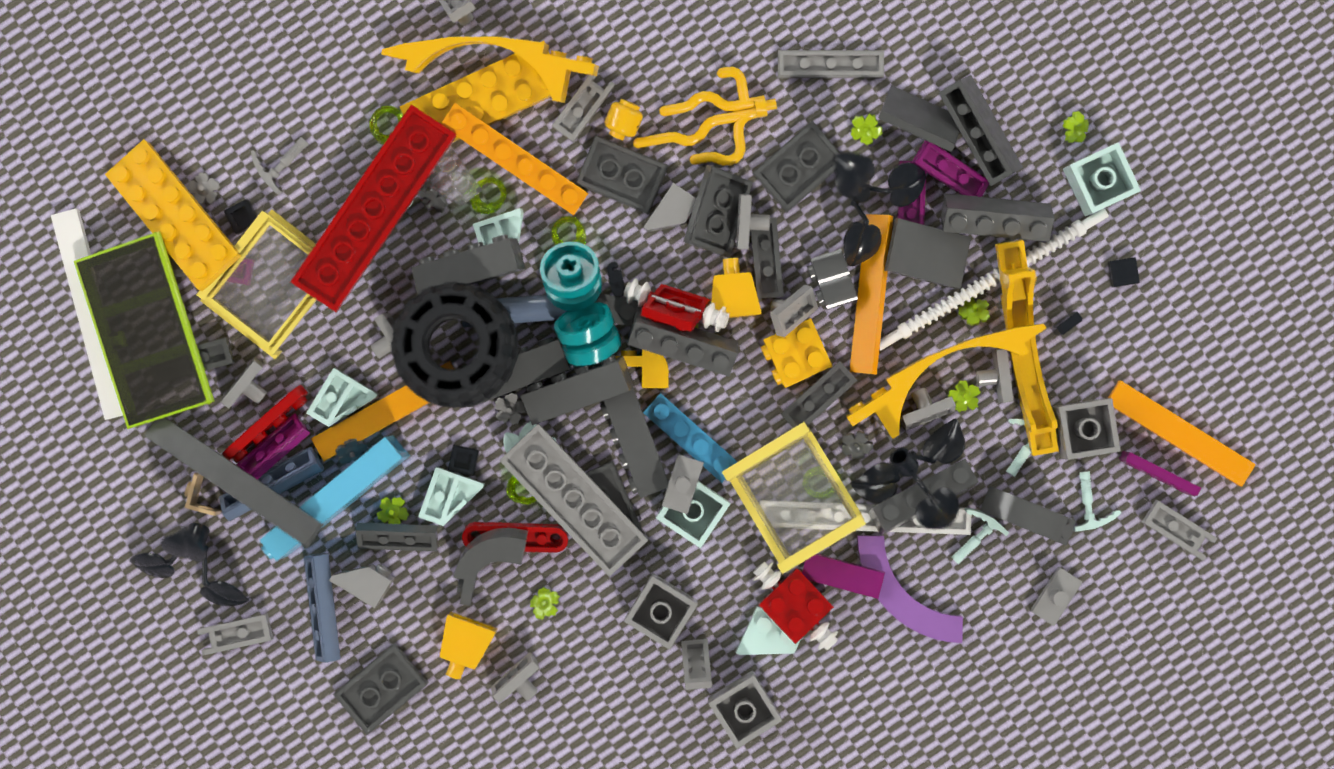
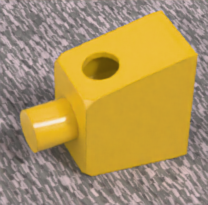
(735, 291)
(464, 643)

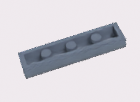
(529, 309)
(278, 478)
(322, 607)

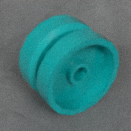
(571, 276)
(588, 334)

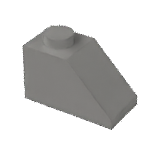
(672, 211)
(365, 583)

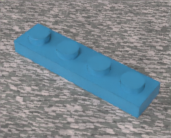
(689, 436)

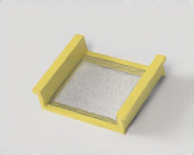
(257, 289)
(795, 497)

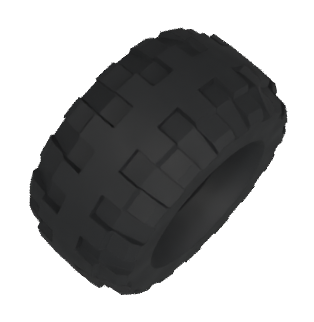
(488, 369)

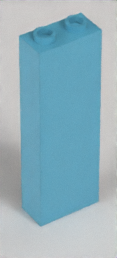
(340, 492)

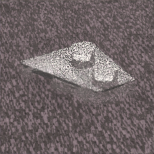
(453, 179)

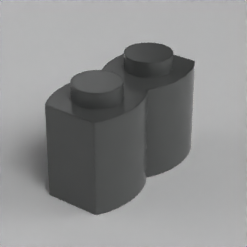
(832, 279)

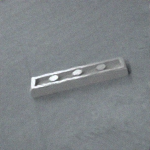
(830, 63)

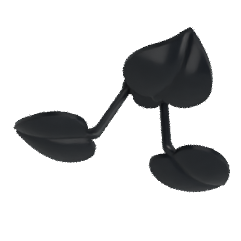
(850, 178)
(938, 509)
(190, 545)

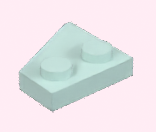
(504, 224)
(339, 398)
(447, 495)
(764, 637)

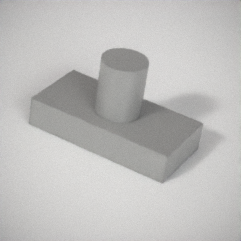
(458, 10)
(748, 221)
(793, 311)
(383, 346)
(998, 376)
(245, 385)
(926, 410)
(682, 484)
(1056, 596)
(696, 664)
(517, 680)

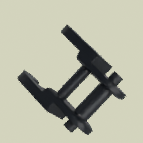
(616, 279)

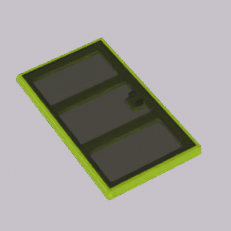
(144, 330)

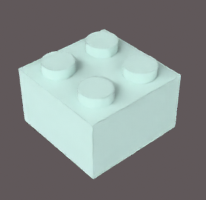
(1101, 179)
(703, 515)

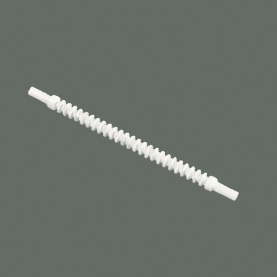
(905, 330)

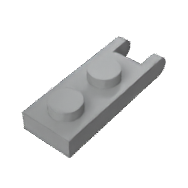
(581, 108)
(1177, 528)
(237, 633)

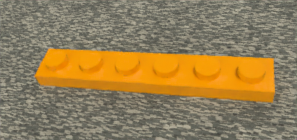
(514, 159)

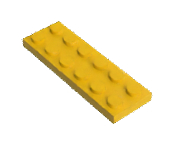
(487, 93)
(171, 209)

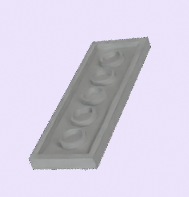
(574, 499)

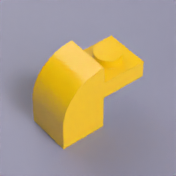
(654, 368)

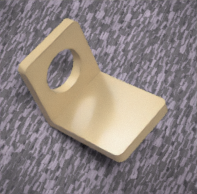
(192, 492)

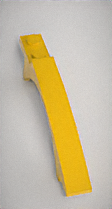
(553, 68)
(1017, 305)
(889, 402)

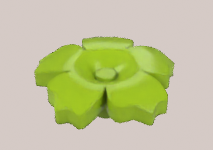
(1076, 127)
(866, 129)
(974, 311)
(965, 396)
(392, 510)
(544, 603)

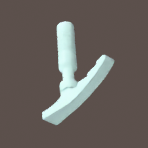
(1022, 455)
(1087, 500)
(975, 540)

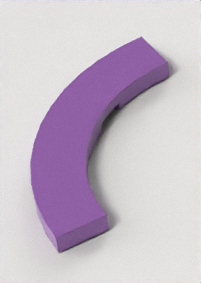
(899, 603)

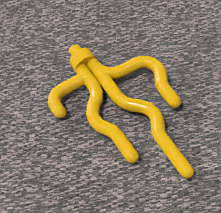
(743, 111)

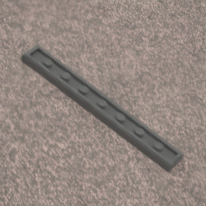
(234, 481)

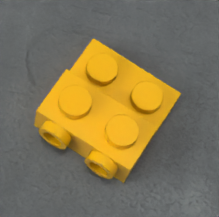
(796, 354)

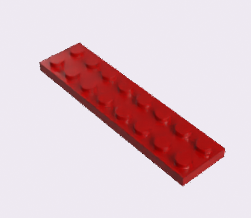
(373, 208)

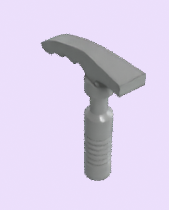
(285, 161)

